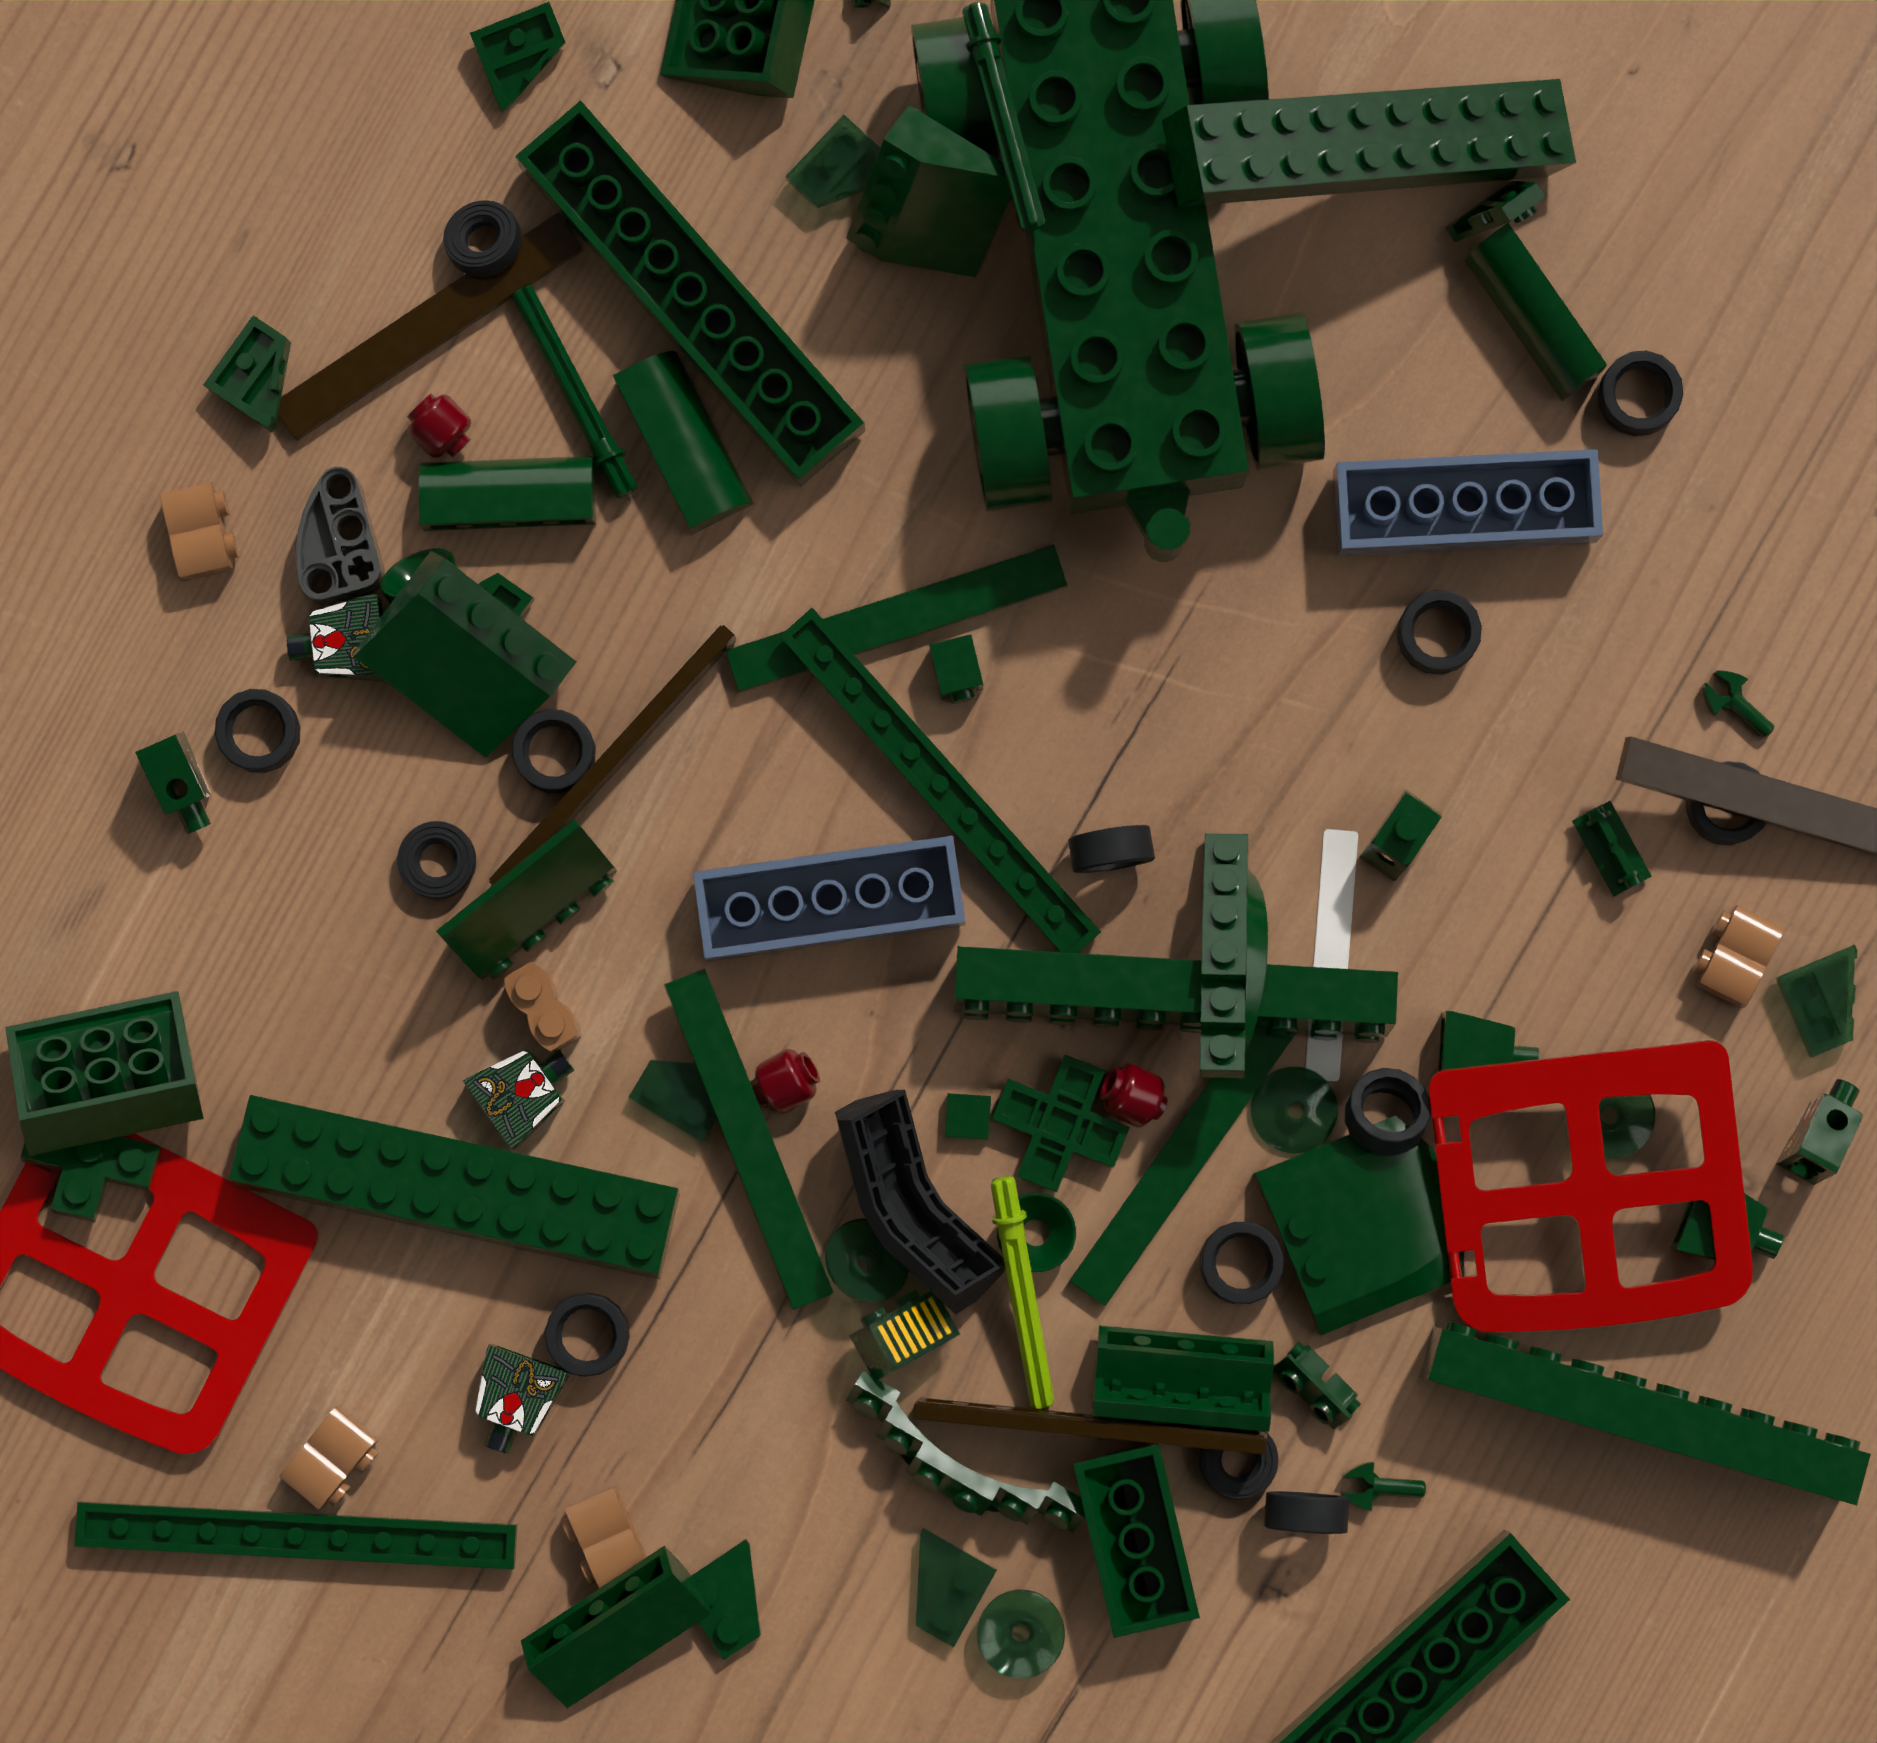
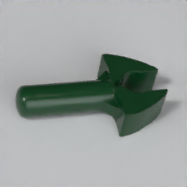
(1736, 703)
(1381, 1486)

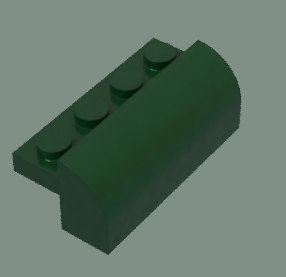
(1183, 1379)

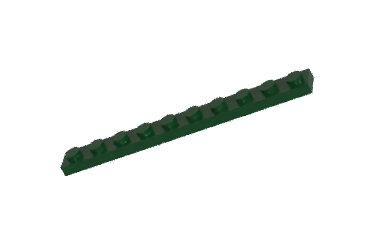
(939, 783)
(296, 1535)

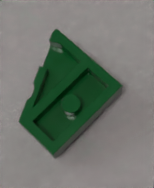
(517, 50)
(1511, 202)
(253, 373)
(731, 1597)

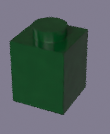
(956, 669)

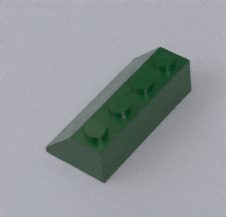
(1136, 1540)

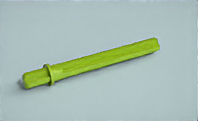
(1022, 1292)

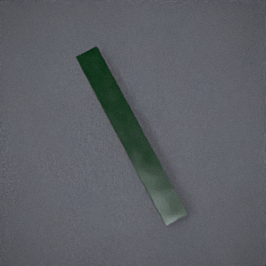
(909, 614)
(748, 1139)
(1174, 1170)

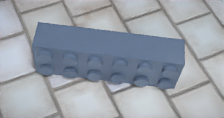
(1467, 502)
(829, 898)

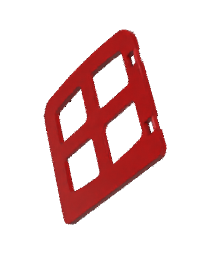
(1591, 1191)
(131, 1289)

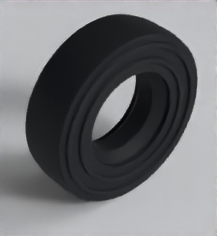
(472, 217)
(412, 848)
(1239, 1487)

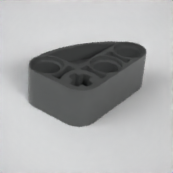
(325, 551)

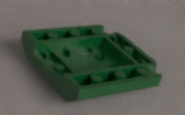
(1360, 1226)

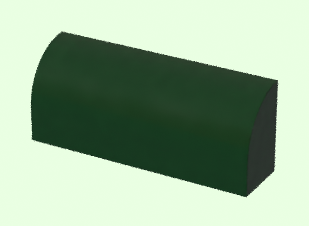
(1535, 312)
(683, 440)
(507, 493)
(615, 1627)

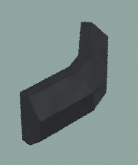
(906, 1206)

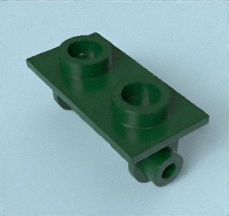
(1611, 848)
(1329, 1401)

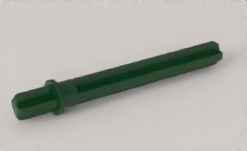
(1003, 116)
(601, 443)

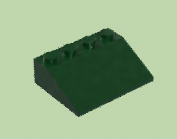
(738, 44)
(930, 199)
(463, 655)
(528, 901)
(103, 1073)

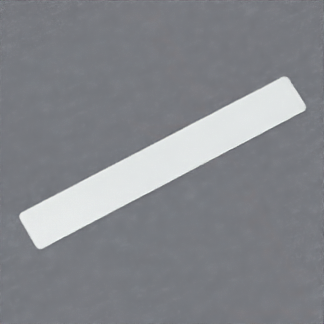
(1333, 933)

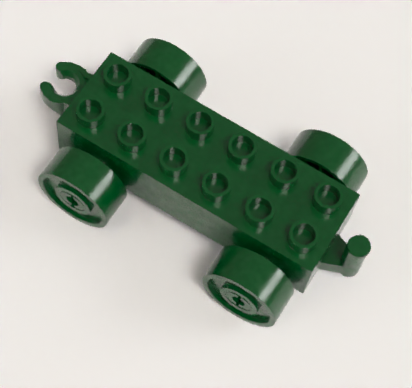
(1120, 270)

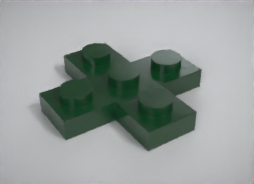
(1060, 1123)
(89, 1168)

